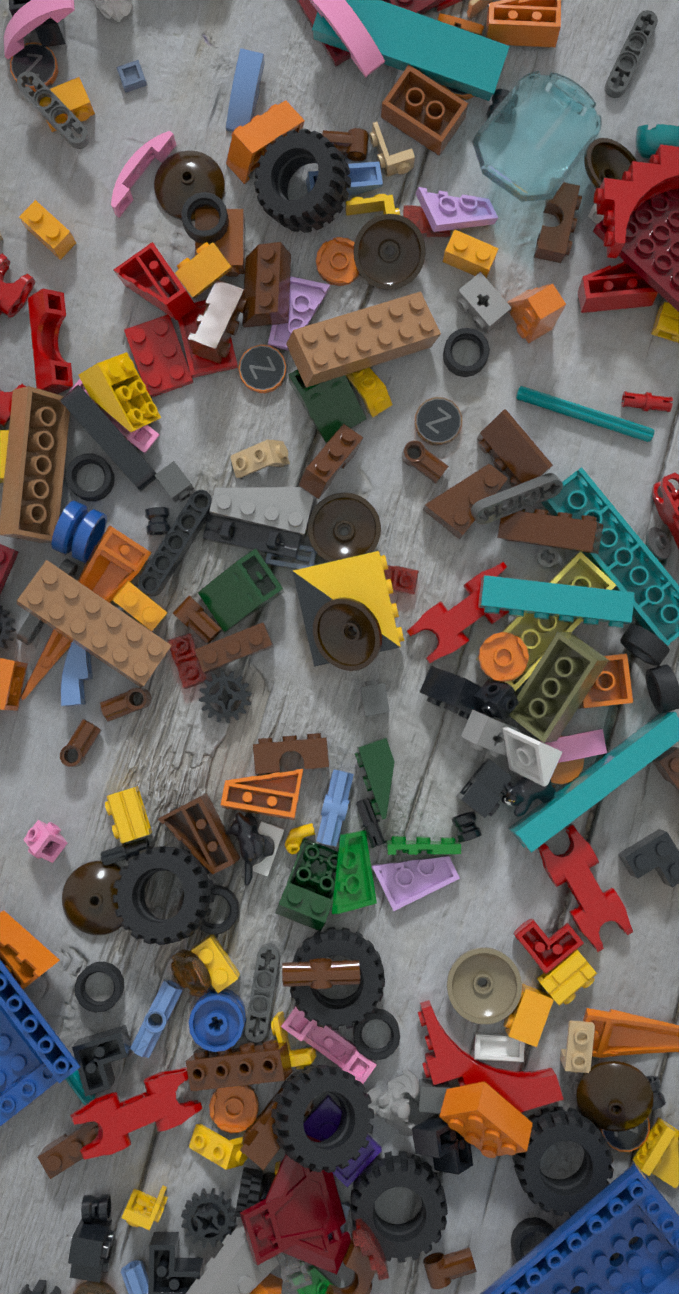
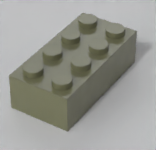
(557, 686)

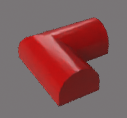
(544, 950)

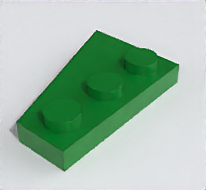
(422, 843)
(354, 874)

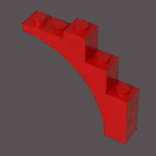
(640, 183)
(448, 1061)

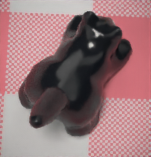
(525, 792)
(253, 846)

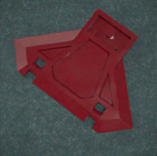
(298, 1217)

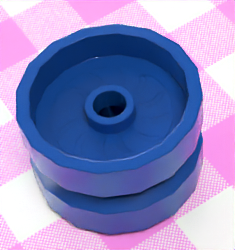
(78, 531)
(214, 1034)

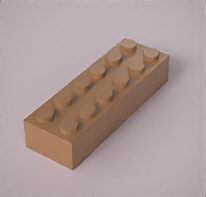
(362, 339)
(34, 465)
(93, 624)

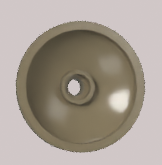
(488, 1002)

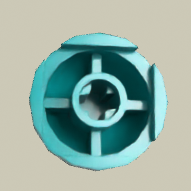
(649, 140)

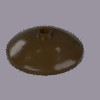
(606, 160)
(174, 191)
(400, 267)
(340, 512)
(338, 640)
(83, 884)
(611, 1085)

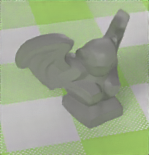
(391, 1102)

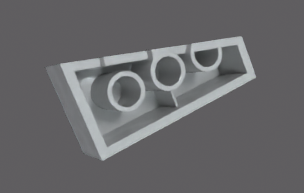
(266, 506)
(233, 1268)

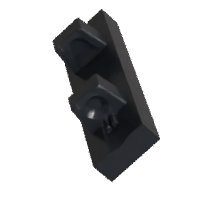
(252, 536)

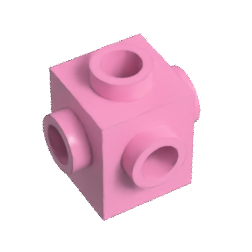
(45, 841)

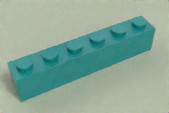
(556, 600)

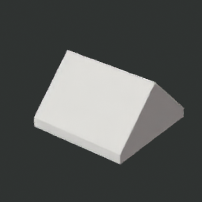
(530, 756)

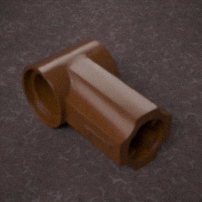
(351, 143)
(426, 463)
(193, 616)
(124, 704)
(80, 741)
(444, 1268)

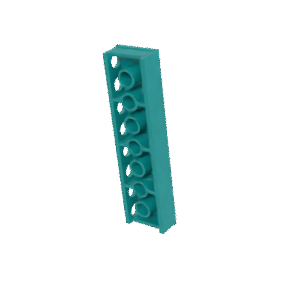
(428, 45)
(623, 556)
(597, 781)

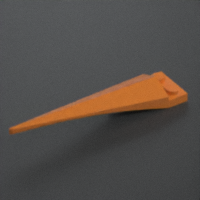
(106, 571)
(630, 1034)

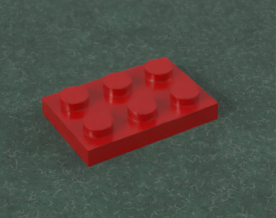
(158, 355)
(198, 365)

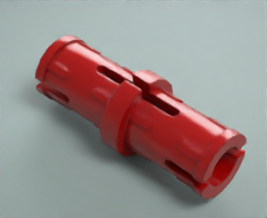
(646, 401)

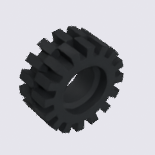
(249, 1189)

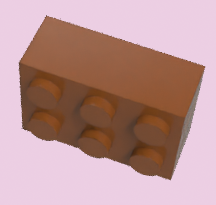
(424, 110)

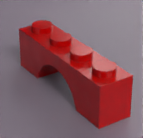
(46, 316)

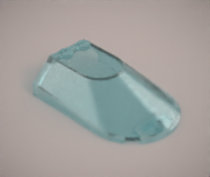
(537, 136)

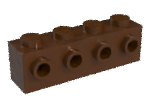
(552, 531)
(239, 1066)

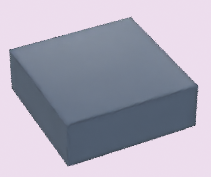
(131, 76)

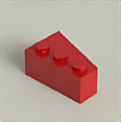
(155, 281)
(614, 289)

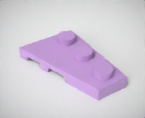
(452, 212)
(303, 303)
(414, 879)

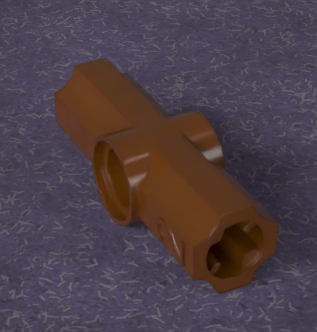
(320, 973)

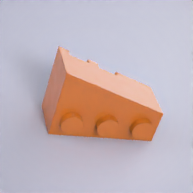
(524, 22)
(253, 138)
(536, 311)
(265, 794)
(22, 952)

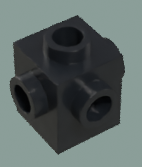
(496, 699)

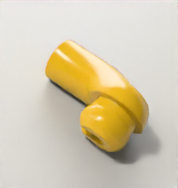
(296, 836)

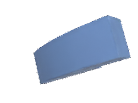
(245, 88)
(363, 178)
(76, 669)

